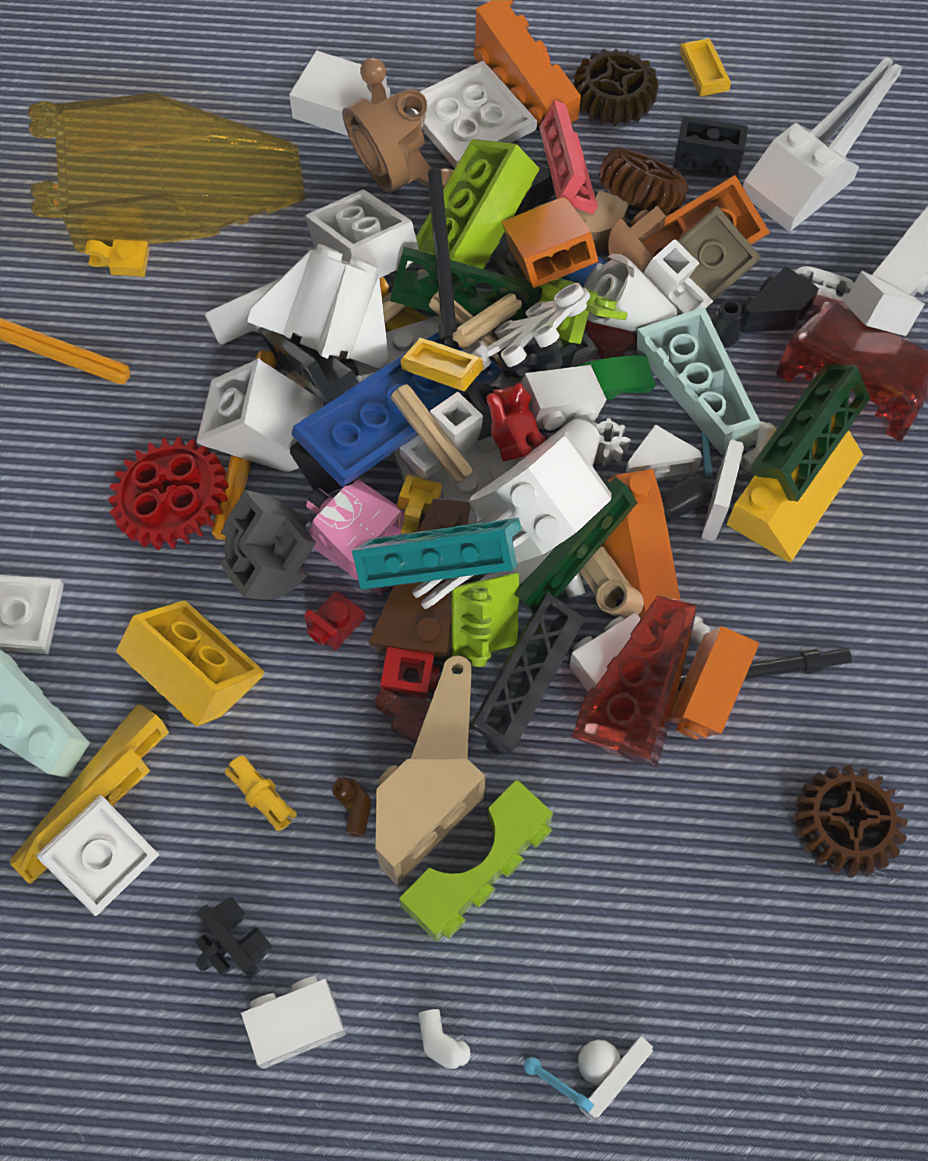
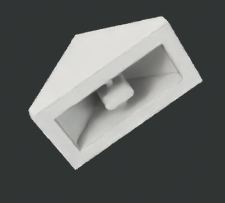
(882, 305)
(666, 455)

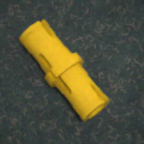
(260, 793)

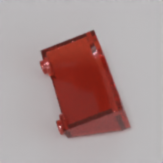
(888, 364)

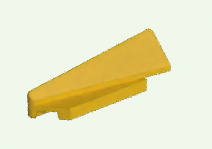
(110, 774)

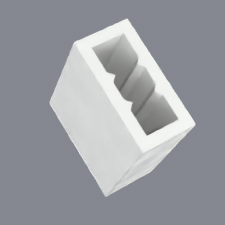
(326, 89)

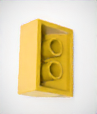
(188, 661)

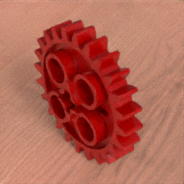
(161, 484)

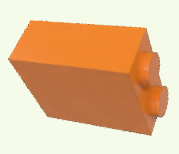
(550, 241)
(713, 683)

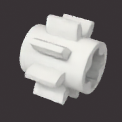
(611, 441)

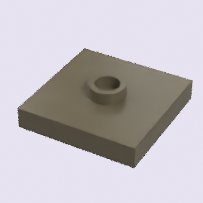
(720, 252)

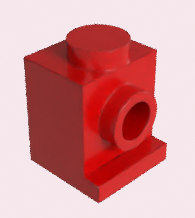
(402, 660)

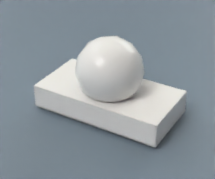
(603, 1067)

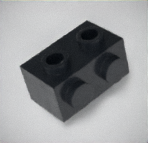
(710, 147)

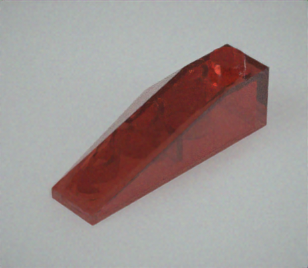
(637, 694)

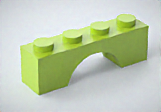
(442, 898)

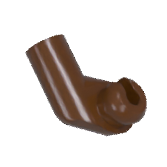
(356, 802)

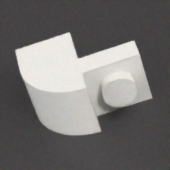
(671, 275)
(459, 422)

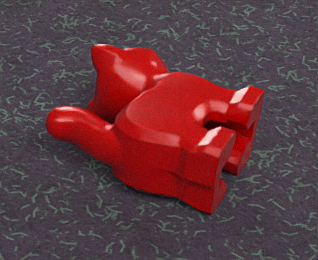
(517, 428)

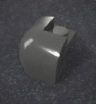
(265, 547)

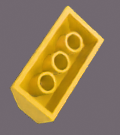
(785, 525)

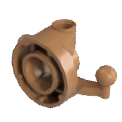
(385, 135)

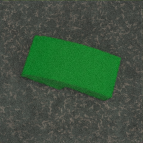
(623, 375)

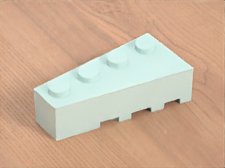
(700, 376)
(34, 725)

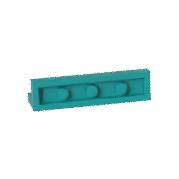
(437, 554)

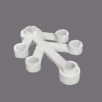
(541, 323)

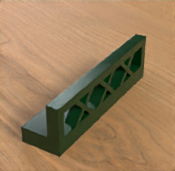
(418, 288)
(812, 419)
(572, 554)

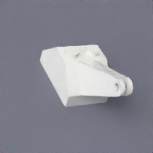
(804, 170)
(551, 495)

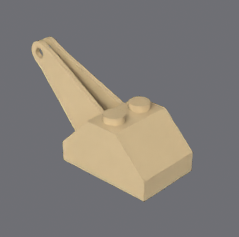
(436, 786)

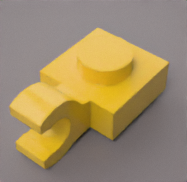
(123, 258)
(416, 499)

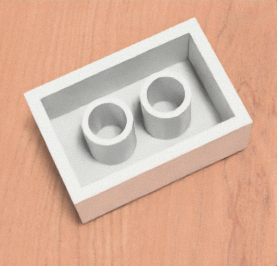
(363, 229)

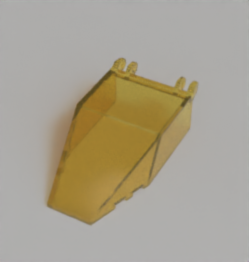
(158, 170)

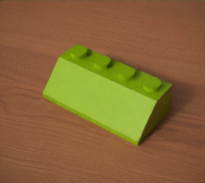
(478, 198)

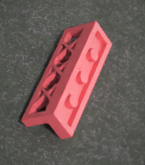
(566, 159)

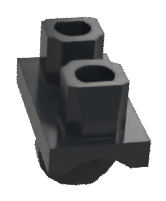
(536, 360)
(245, 952)

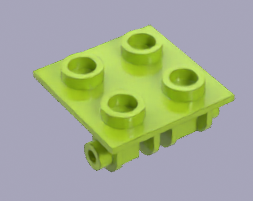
(485, 617)

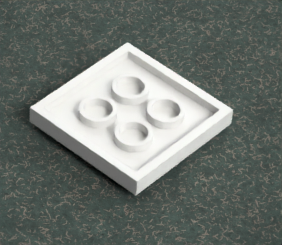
(473, 107)

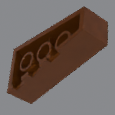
(403, 619)

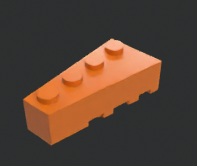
(520, 61)

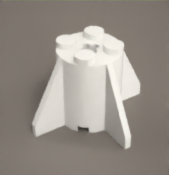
(329, 306)

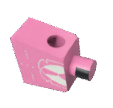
(350, 521)

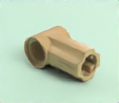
(609, 583)

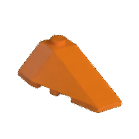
(732, 202)
(642, 541)

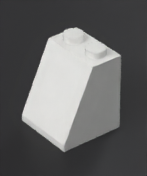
(254, 414)

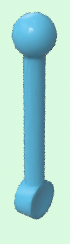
(707, 456)
(533, 1067)

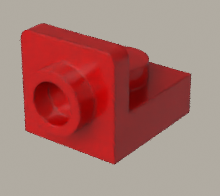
(333, 620)

